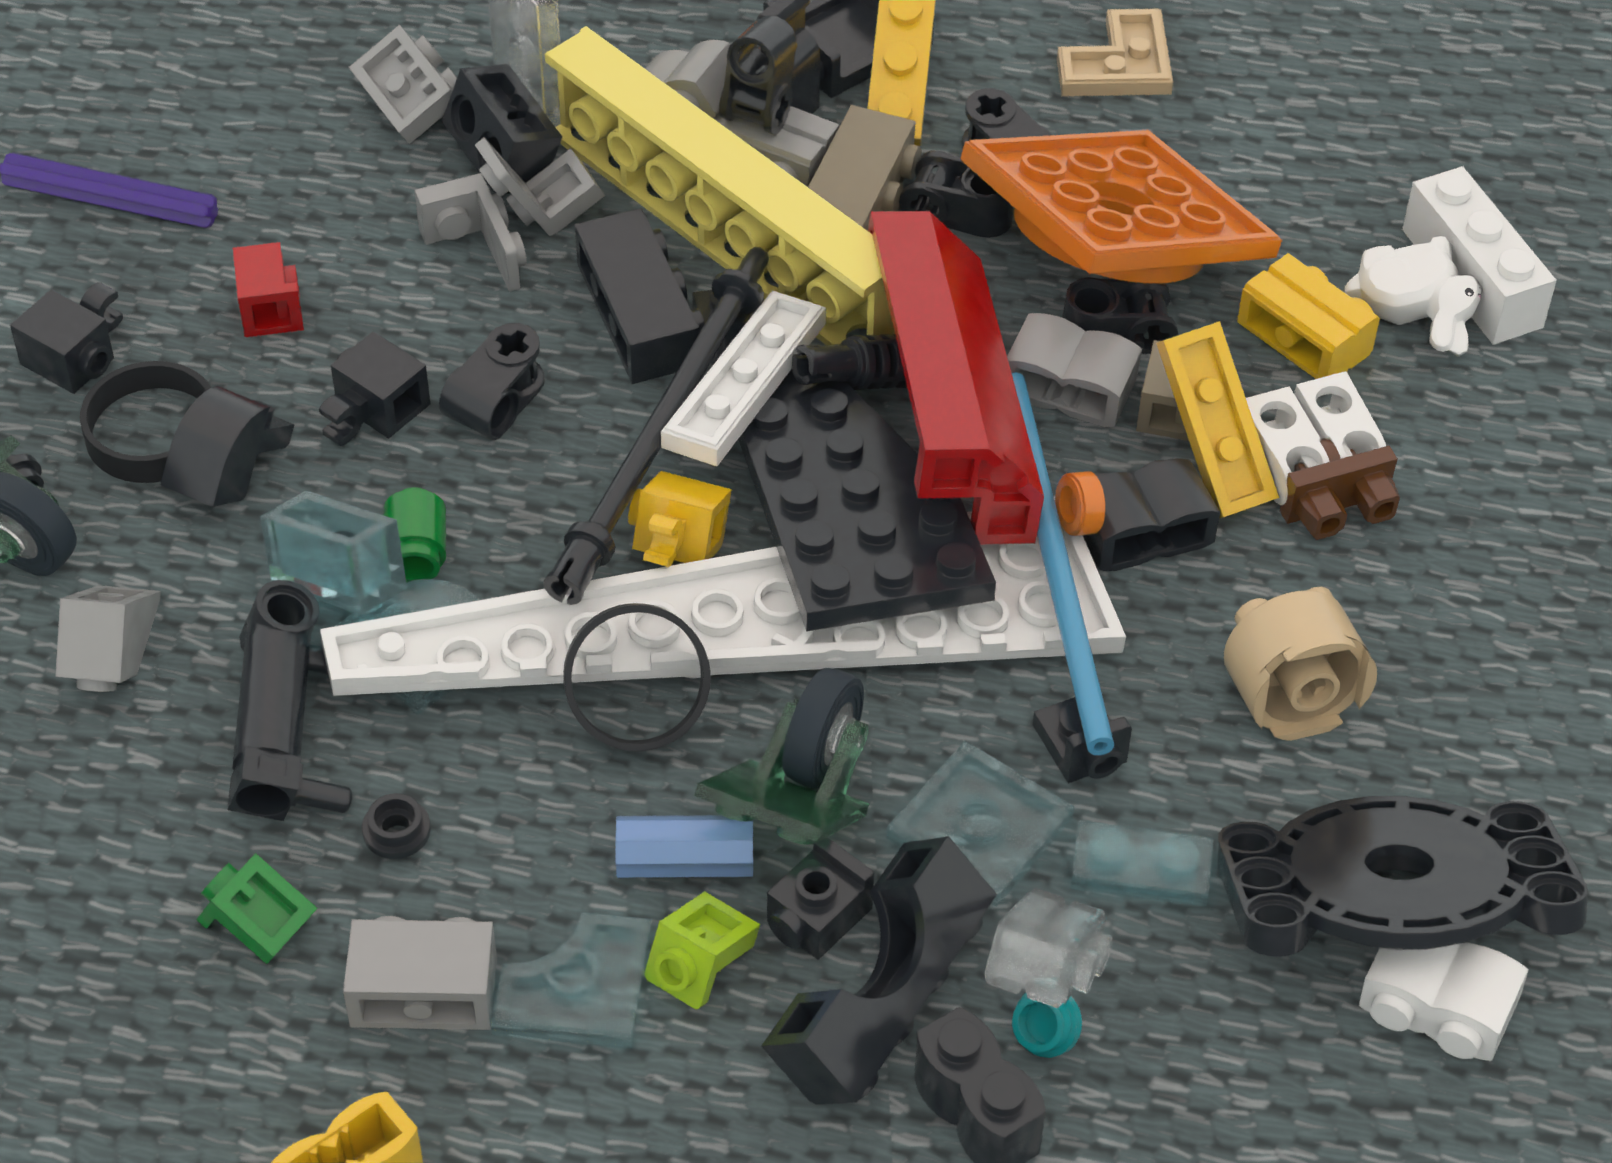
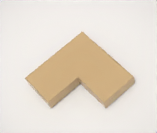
(1130, 65)

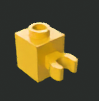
(678, 519)

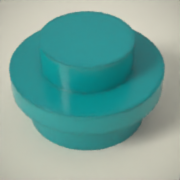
(1047, 1029)

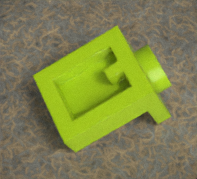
(696, 945)

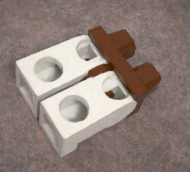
(1325, 455)

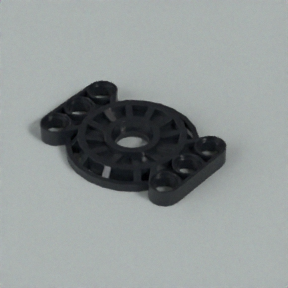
(1472, 865)

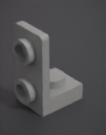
(467, 207)

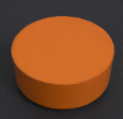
(1080, 503)

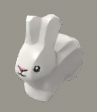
(1416, 285)

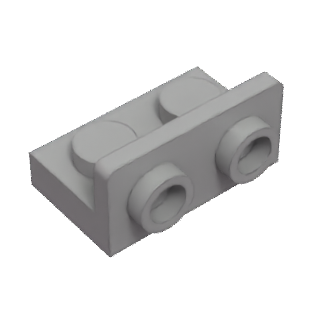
(406, 82)

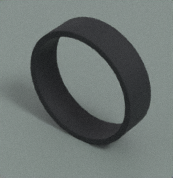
(119, 384)
(673, 734)

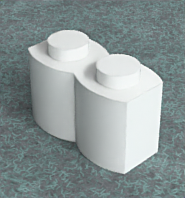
(1450, 993)

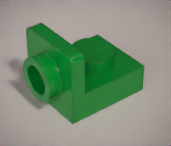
(256, 906)

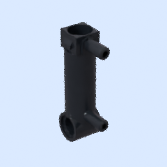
(273, 705)

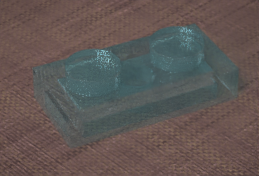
(1142, 863)

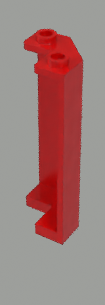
(957, 377)

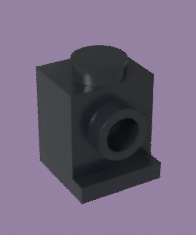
(820, 899)

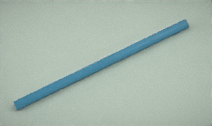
(1065, 598)

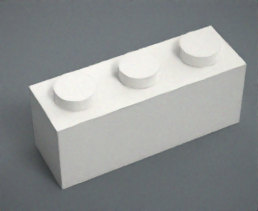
(1483, 246)

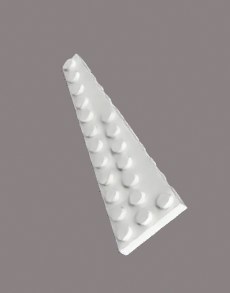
(734, 606)

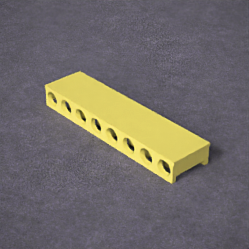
(720, 182)

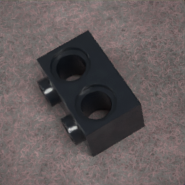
(498, 107)

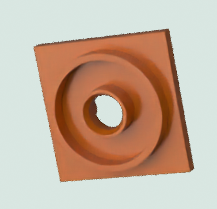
(1119, 204)

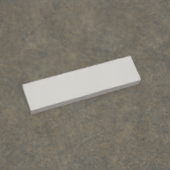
(742, 378)

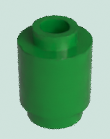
(420, 529)

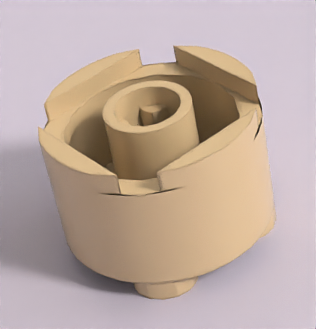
(1298, 662)

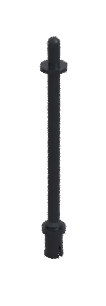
(590, 542)

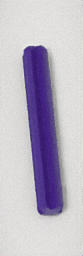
(109, 190)

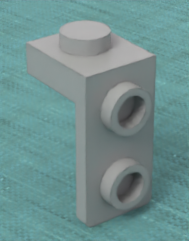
(550, 197)

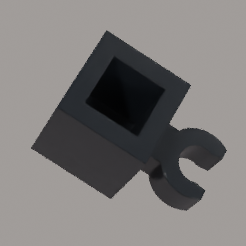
(68, 339)
(375, 387)

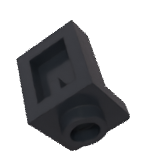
(1064, 738)

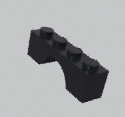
(926, 911)

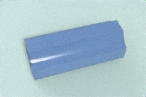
(683, 846)

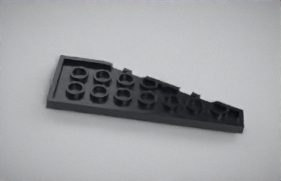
(849, 508)

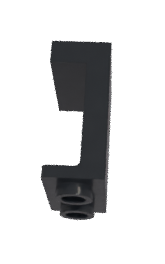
(845, 40)

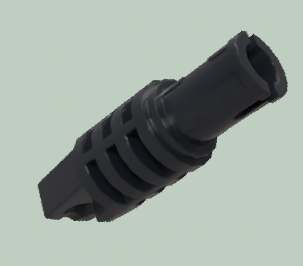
(858, 360)

